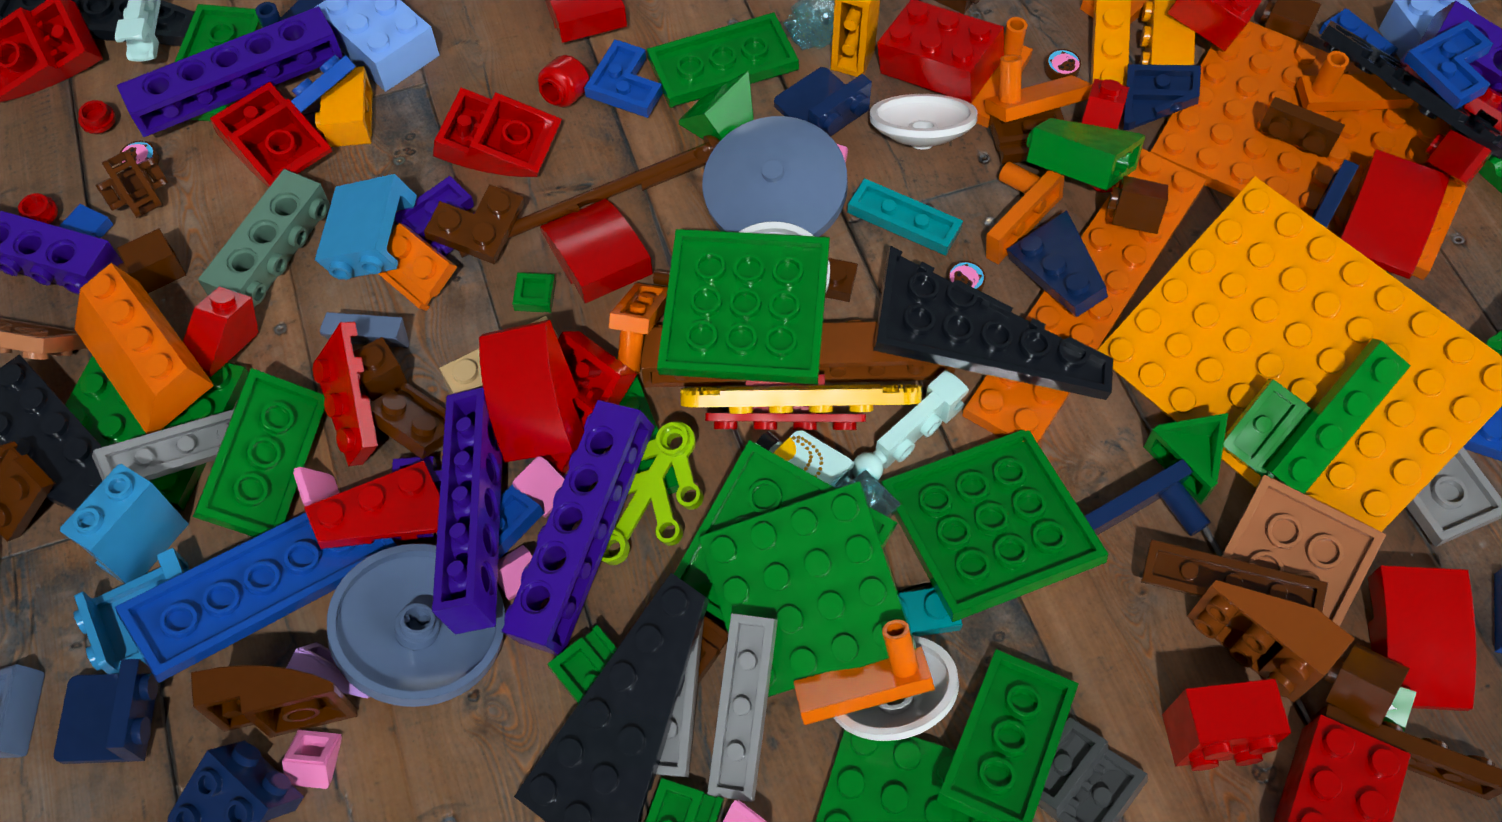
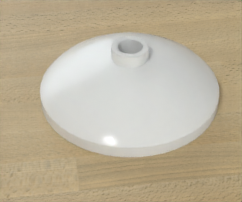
(923, 119)
(911, 714)

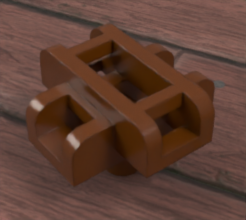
(132, 183)

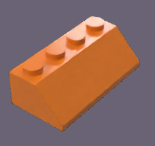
(138, 349)

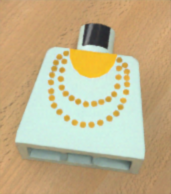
(810, 456)

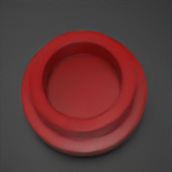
(96, 117)
(38, 208)

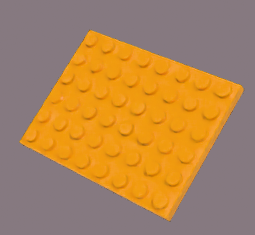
(1297, 305)

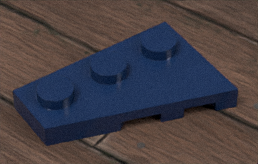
(1060, 264)

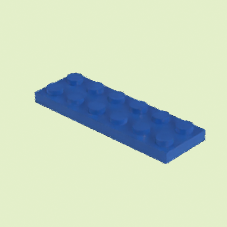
(236, 595)

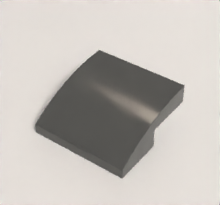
(1089, 779)

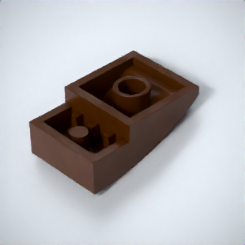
(269, 698)

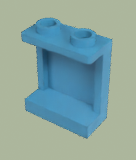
(361, 225)
(125, 524)
(102, 624)

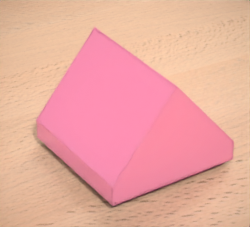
(510, 571)

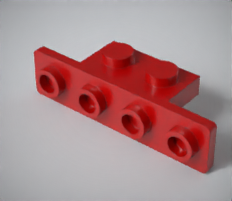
(801, 417)

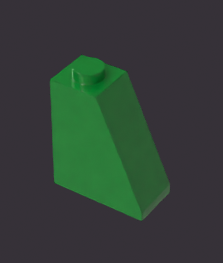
(1085, 151)

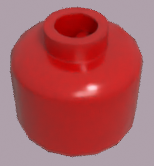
(562, 81)

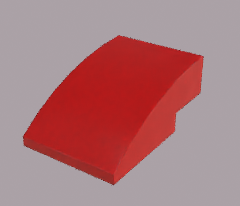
(586, 17)
(43, 48)
(269, 134)
(495, 135)
(1394, 212)
(597, 250)
(596, 377)
(529, 391)
(1429, 626)

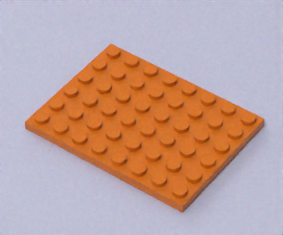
(1226, 147)

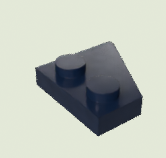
(1159, 91)

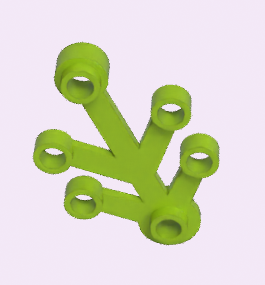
(651, 486)

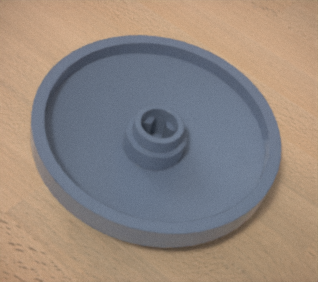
(775, 173)
(391, 639)

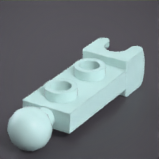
(139, 29)
(939, 405)

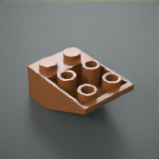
(1271, 635)

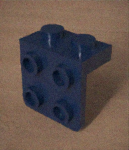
(826, 100)
(107, 716)
(235, 786)

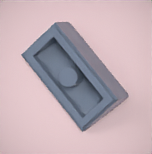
(368, 328)
(18, 708)

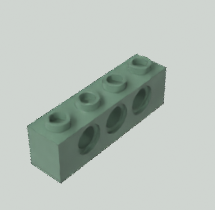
(268, 237)

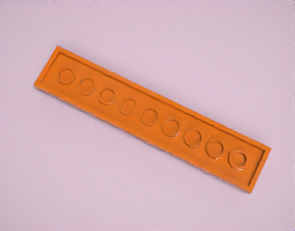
(1123, 262)

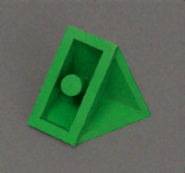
(721, 109)
(1198, 443)

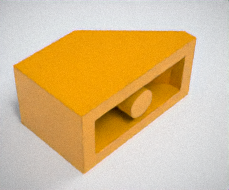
(347, 111)

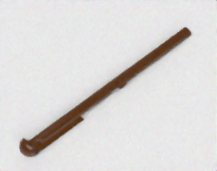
(646, 177)

